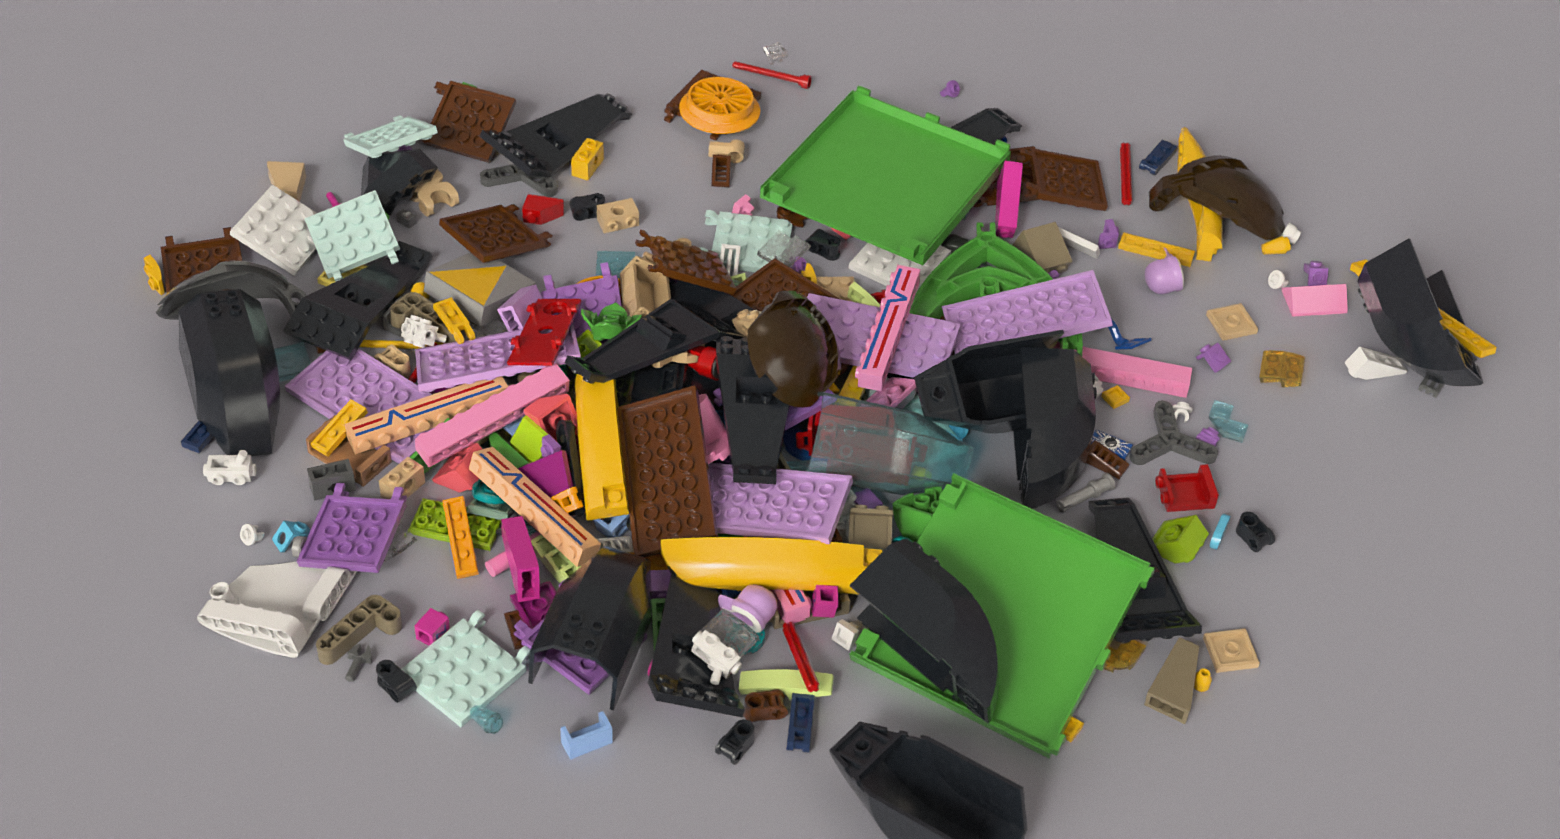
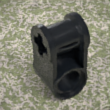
(585, 206)
(824, 244)
(1253, 531)
(394, 680)
(734, 744)

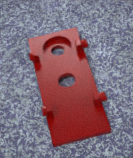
(542, 349)

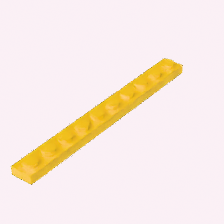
(1472, 341)

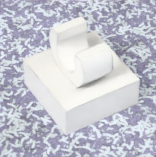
(845, 634)

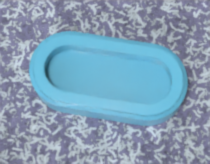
(1219, 531)

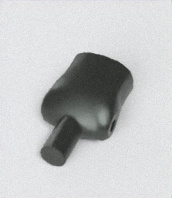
(953, 242)

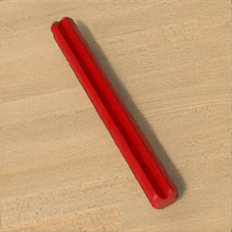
(1126, 182)
(800, 657)

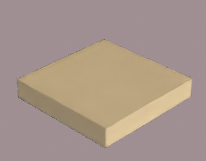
(1232, 321)
(1231, 650)

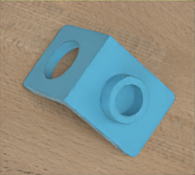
(291, 530)

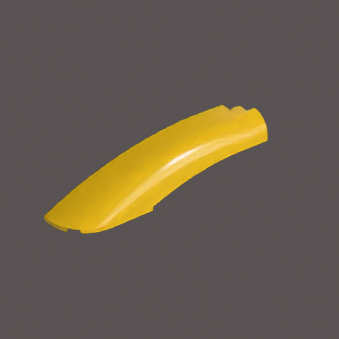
(1207, 222)
(600, 449)
(766, 562)

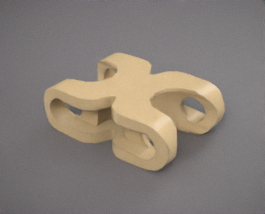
(435, 192)

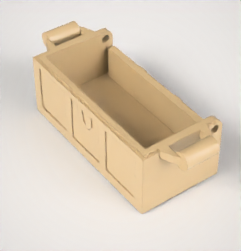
(642, 289)

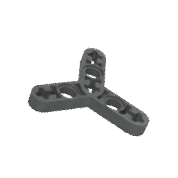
(545, 186)
(1166, 445)

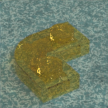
(1125, 656)

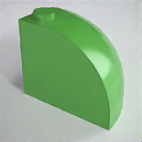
(915, 511)

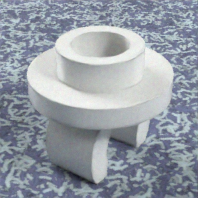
(1277, 280)
(1182, 408)
(250, 535)

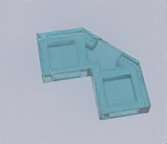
(1228, 428)

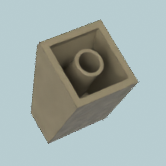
(1045, 247)

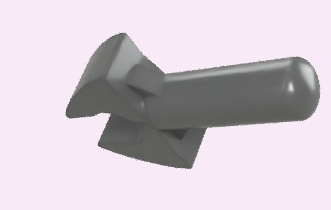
(353, 654)

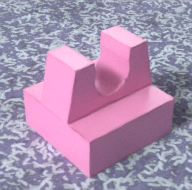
(743, 206)

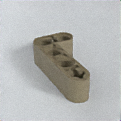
(417, 305)
(357, 624)

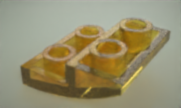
(1282, 368)

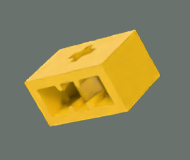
(587, 159)

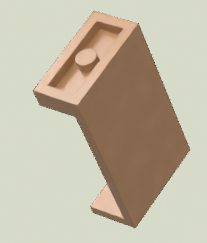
(364, 464)

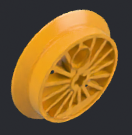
(710, 101)

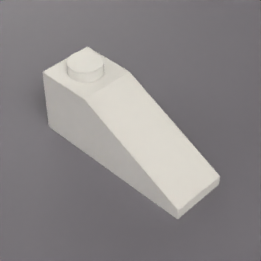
(1373, 364)

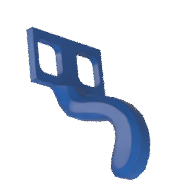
(1123, 343)

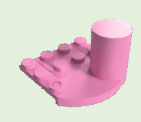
(714, 431)

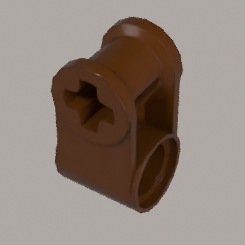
(763, 706)

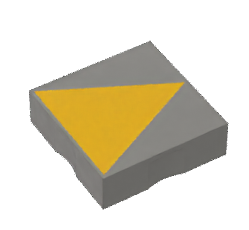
(475, 286)

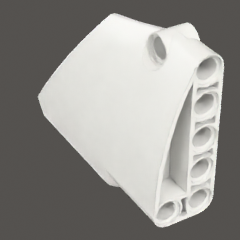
(275, 605)

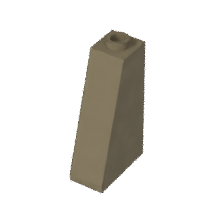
(1174, 684)

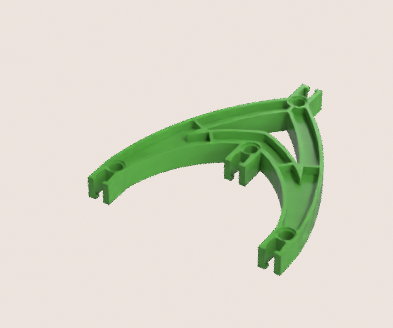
(957, 280)

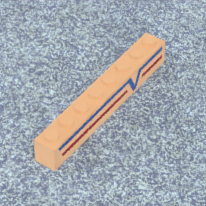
(418, 414)
(534, 506)

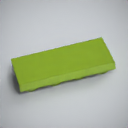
(432, 524)

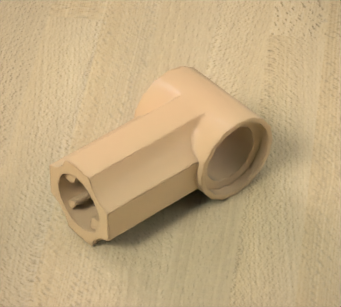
(734, 149)

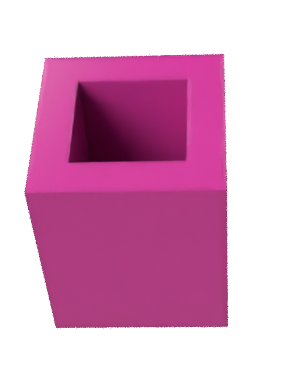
(825, 601)
(431, 626)

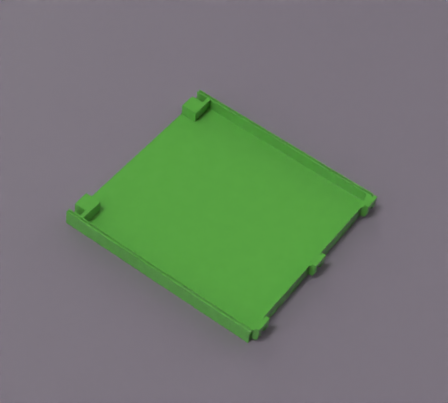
(886, 175)
(1048, 600)

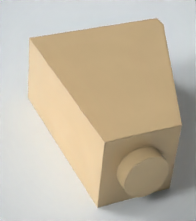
(287, 177)

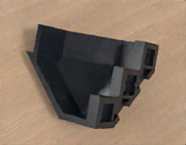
(396, 175)

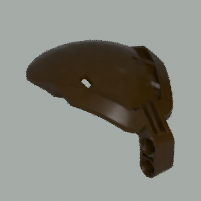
(1220, 179)
(794, 349)

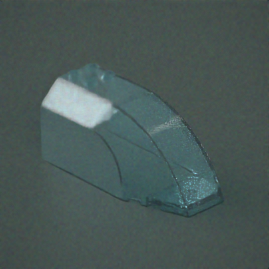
(885, 447)

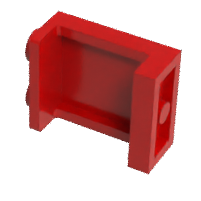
(1187, 491)

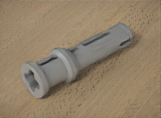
(1093, 489)

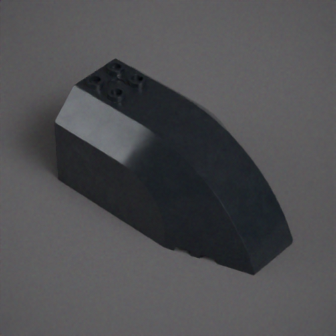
(1408, 316)
(231, 369)
(980, 385)
(1058, 423)
(599, 615)
(931, 624)
(926, 788)

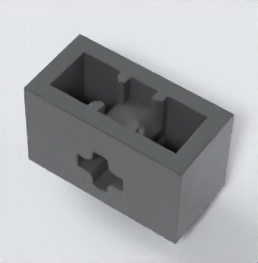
(324, 478)

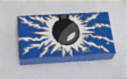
(1114, 444)

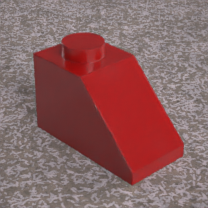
(542, 209)

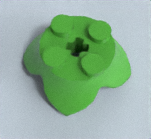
(610, 321)

